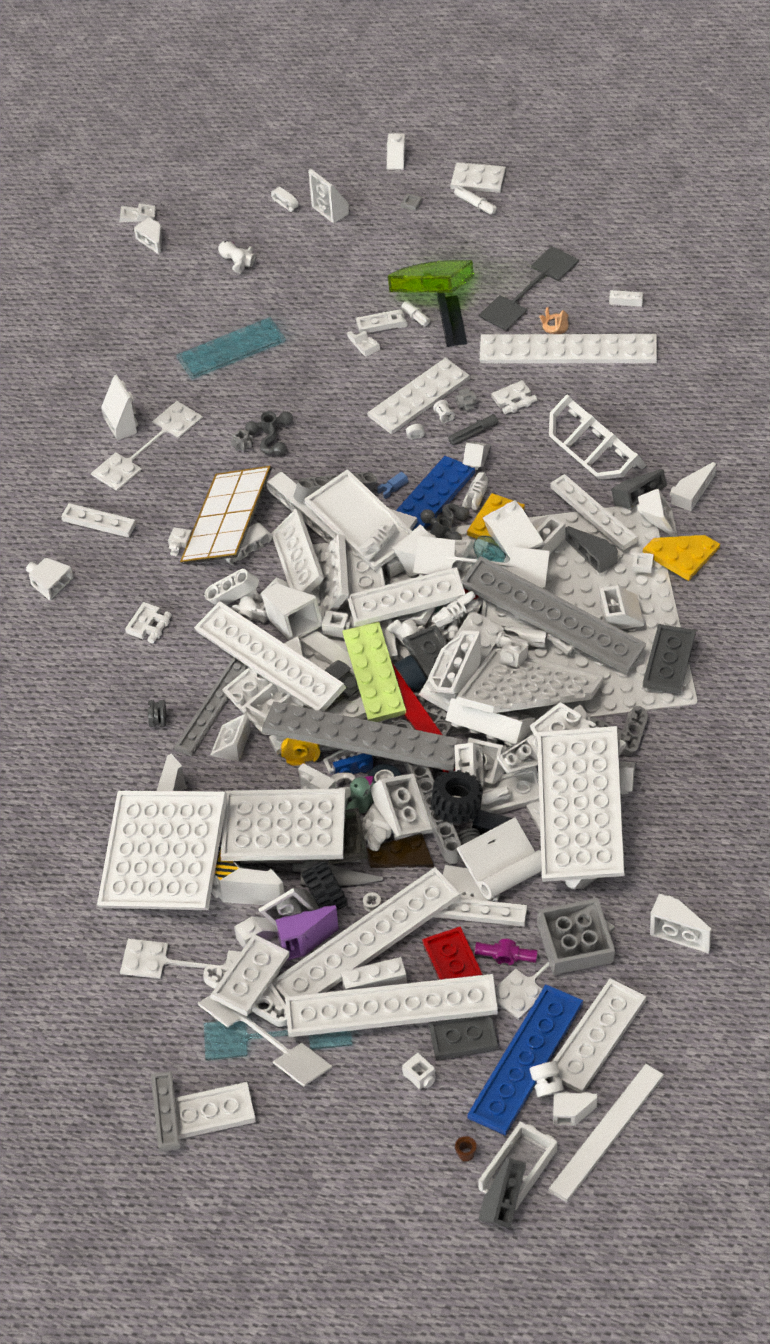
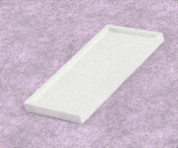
(356, 513)

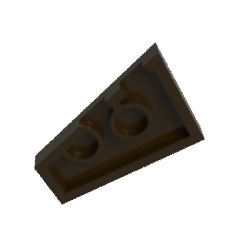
(404, 852)

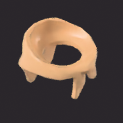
(561, 322)

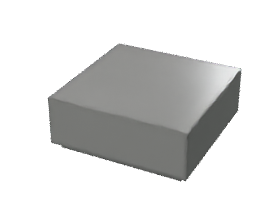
(411, 202)

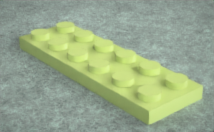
(374, 672)

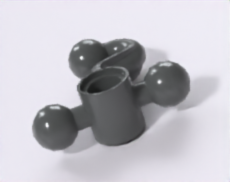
(269, 425)
(443, 523)

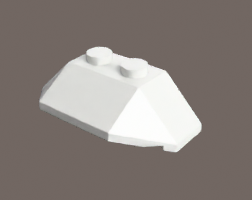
(456, 663)

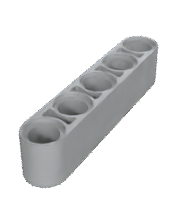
(309, 485)

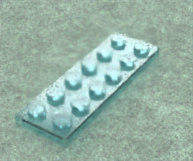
(230, 348)

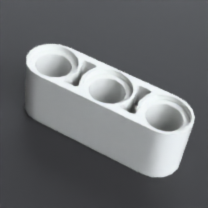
(254, 540)
(231, 587)

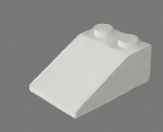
(326, 198)
(512, 528)
(401, 804)
(289, 904)
(678, 924)

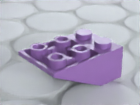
(306, 930)

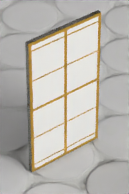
(226, 515)

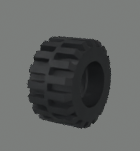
(456, 808)
(324, 886)

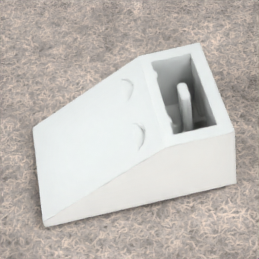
(119, 410)

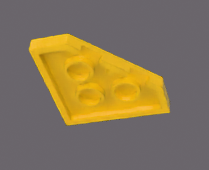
(683, 553)

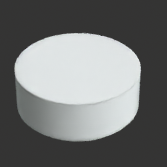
(415, 431)

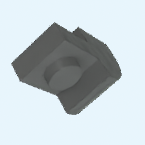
(342, 672)

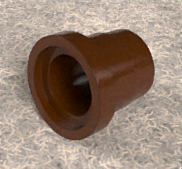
(465, 1143)

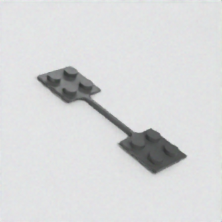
(506, 312)

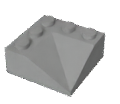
(575, 936)

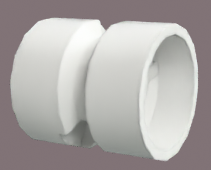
(546, 1071)

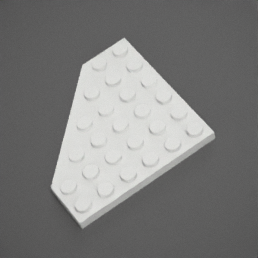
(532, 684)

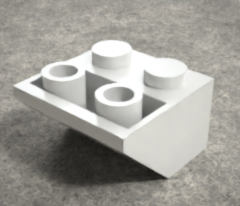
(620, 607)

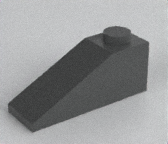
(627, 492)
(593, 549)
(502, 1196)

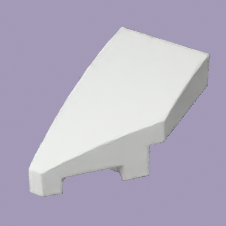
(364, 343)

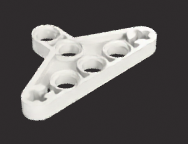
(269, 996)

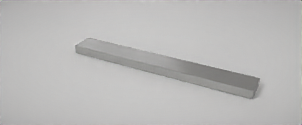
(209, 710)

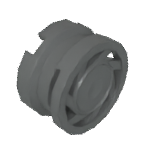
(157, 713)

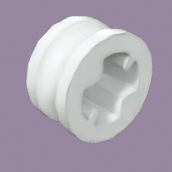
(371, 896)

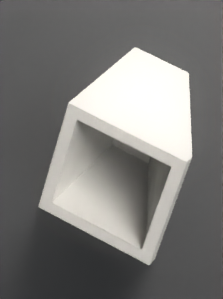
(291, 610)

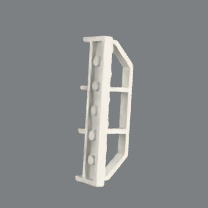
(599, 430)

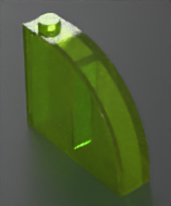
(432, 277)

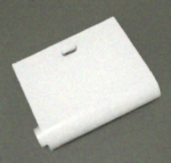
(500, 863)

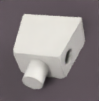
(49, 576)

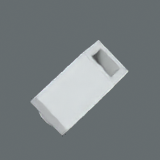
(572, 1107)

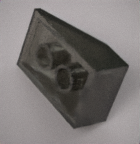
(354, 838)

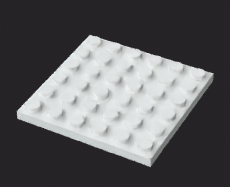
(162, 850)

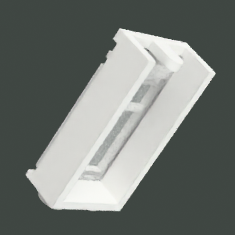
(526, 1146)

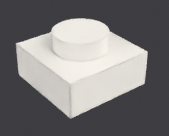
(642, 562)

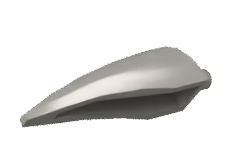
(343, 876)

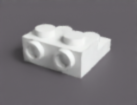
(314, 779)

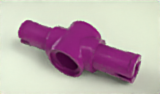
(505, 952)

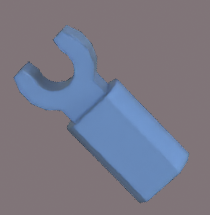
(393, 485)

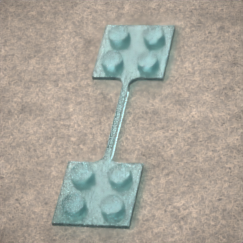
(232, 1041)

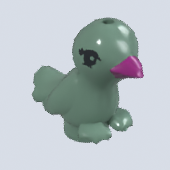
(361, 794)

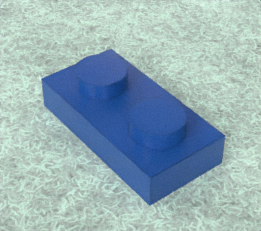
(354, 764)

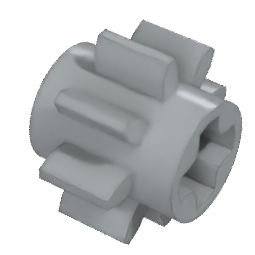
(466, 399)
(242, 440)

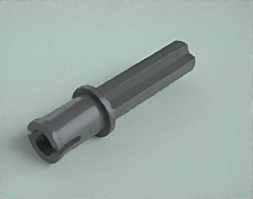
(479, 426)

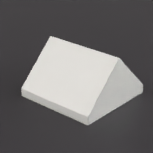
(232, 738)
(491, 767)

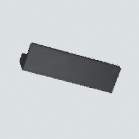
(451, 320)

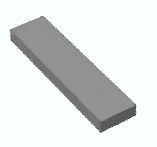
(165, 1111)

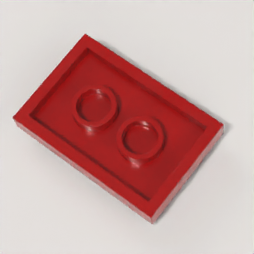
(451, 955)

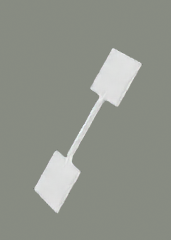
(119, 470)
(438, 555)
(149, 957)
(520, 992)
(298, 1063)

